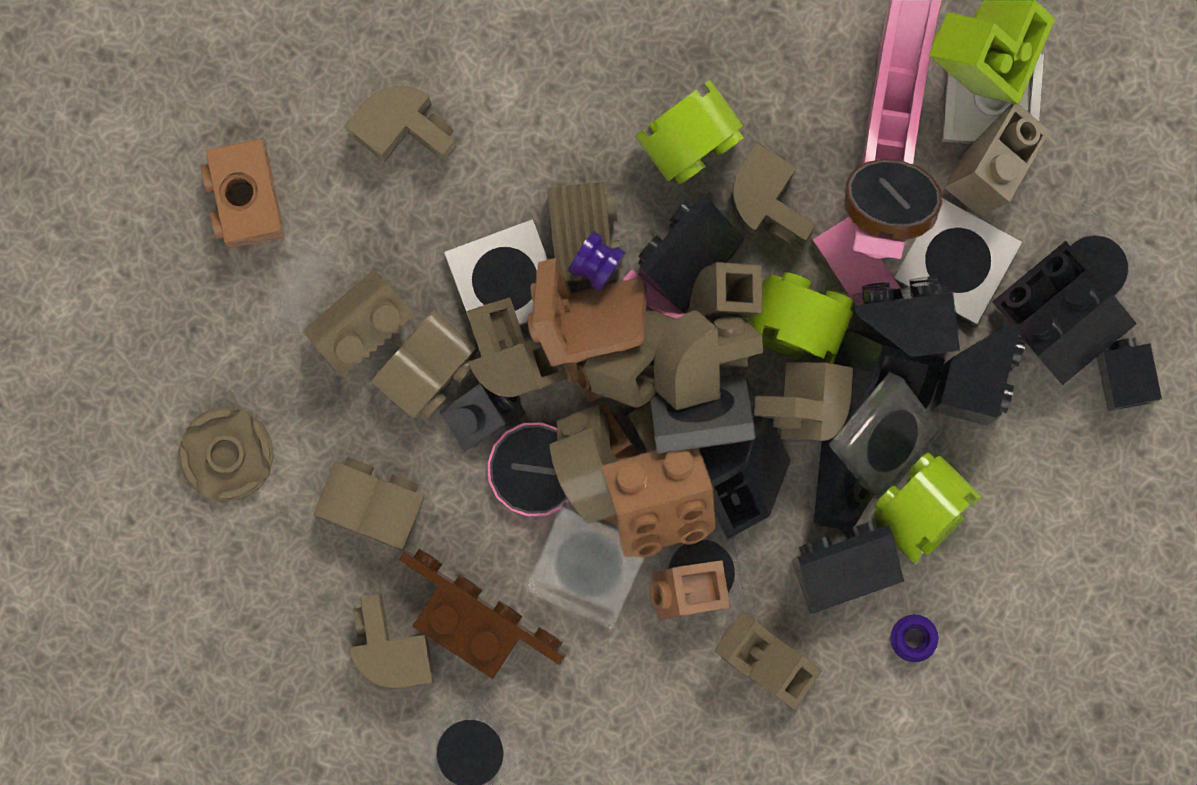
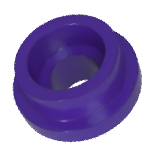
(929, 634)

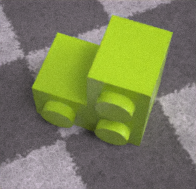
(994, 49)

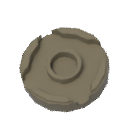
(242, 460)

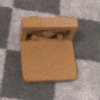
(585, 321)
(660, 500)

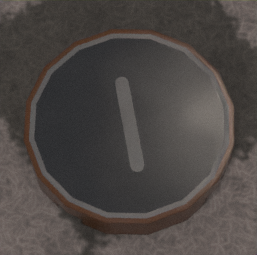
(892, 198)

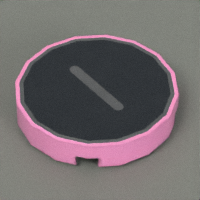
(524, 471)

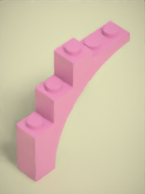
(897, 99)

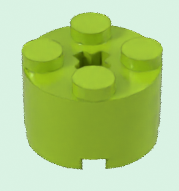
(690, 133)
(801, 320)
(925, 507)

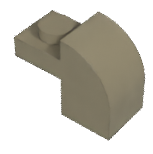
(394, 113)
(757, 194)
(728, 291)
(691, 355)
(507, 361)
(813, 401)
(578, 459)
(767, 660)
(387, 662)

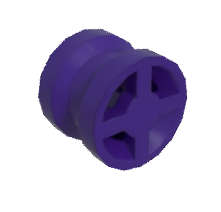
(596, 261)

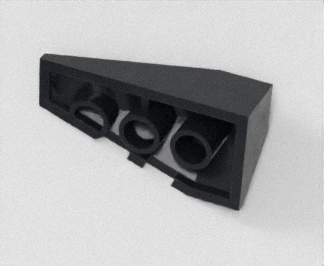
(839, 493)

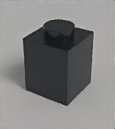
(1128, 375)

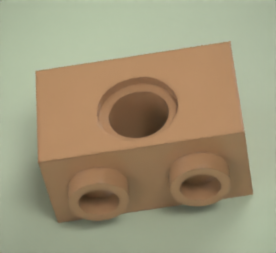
(238, 165)

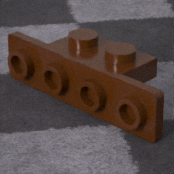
(471, 626)

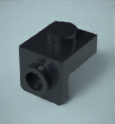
(480, 415)

